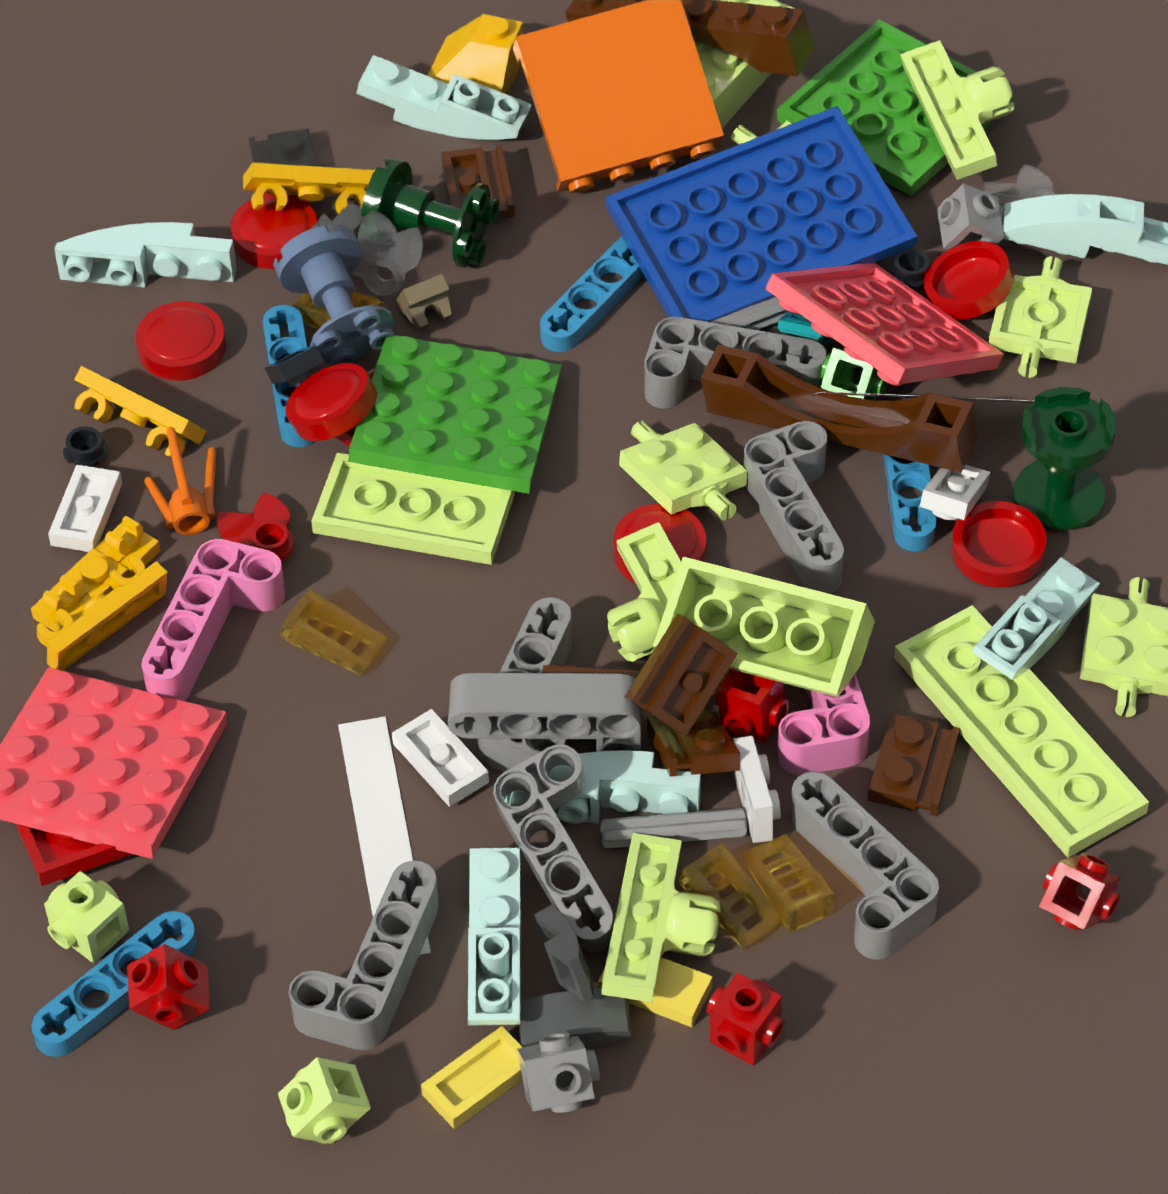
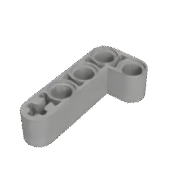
(685, 345)
(777, 481)
(541, 641)
(546, 708)
(825, 812)
(560, 855)
(379, 953)

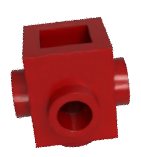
(751, 704)
(1065, 896)
(168, 987)
(745, 1018)

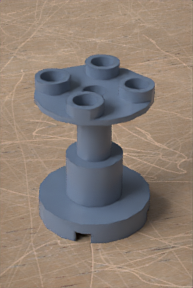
(321, 265)

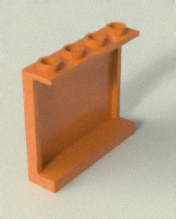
(619, 93)

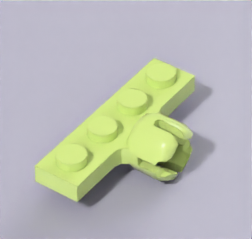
(958, 106)
(654, 570)
(654, 919)

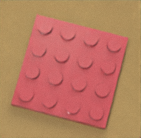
(883, 323)
(103, 761)

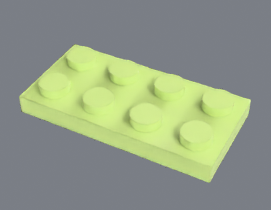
(412, 511)

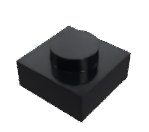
(295, 367)

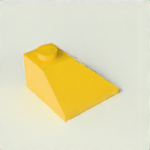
(481, 53)

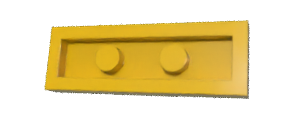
(307, 182)
(135, 409)
(91, 573)
(103, 613)

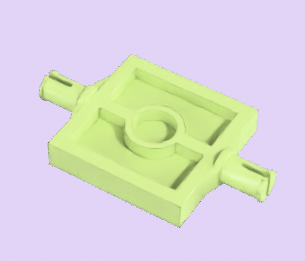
(1041, 318)
(683, 469)
(1127, 646)

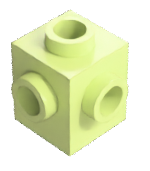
(86, 916)
(324, 1100)

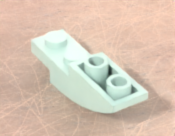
(449, 109)
(1078, 221)
(134, 251)
(1036, 620)
(622, 783)
(494, 937)

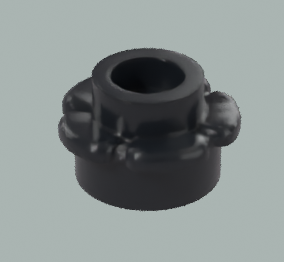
(910, 267)
(85, 447)

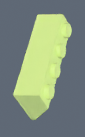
(773, 625)

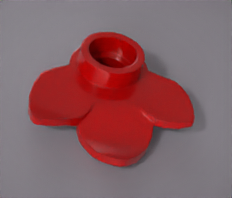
(263, 529)

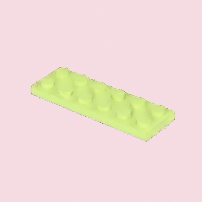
(1022, 735)

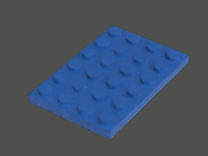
(756, 210)

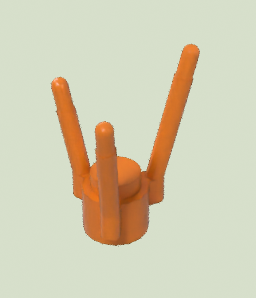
(188, 509)

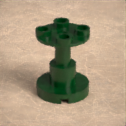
(412, 207)
(1066, 437)

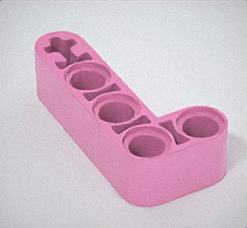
(216, 579)
(831, 732)

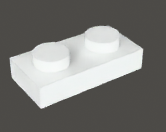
(954, 493)
(85, 508)
(440, 757)
(758, 802)

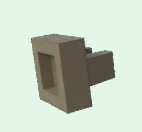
(423, 296)

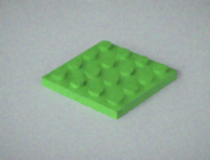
(878, 105)
(457, 413)

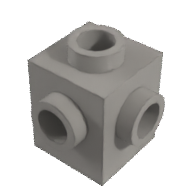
(970, 217)
(558, 1072)

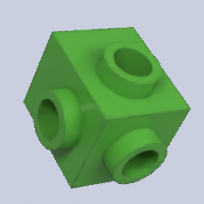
(839, 375)

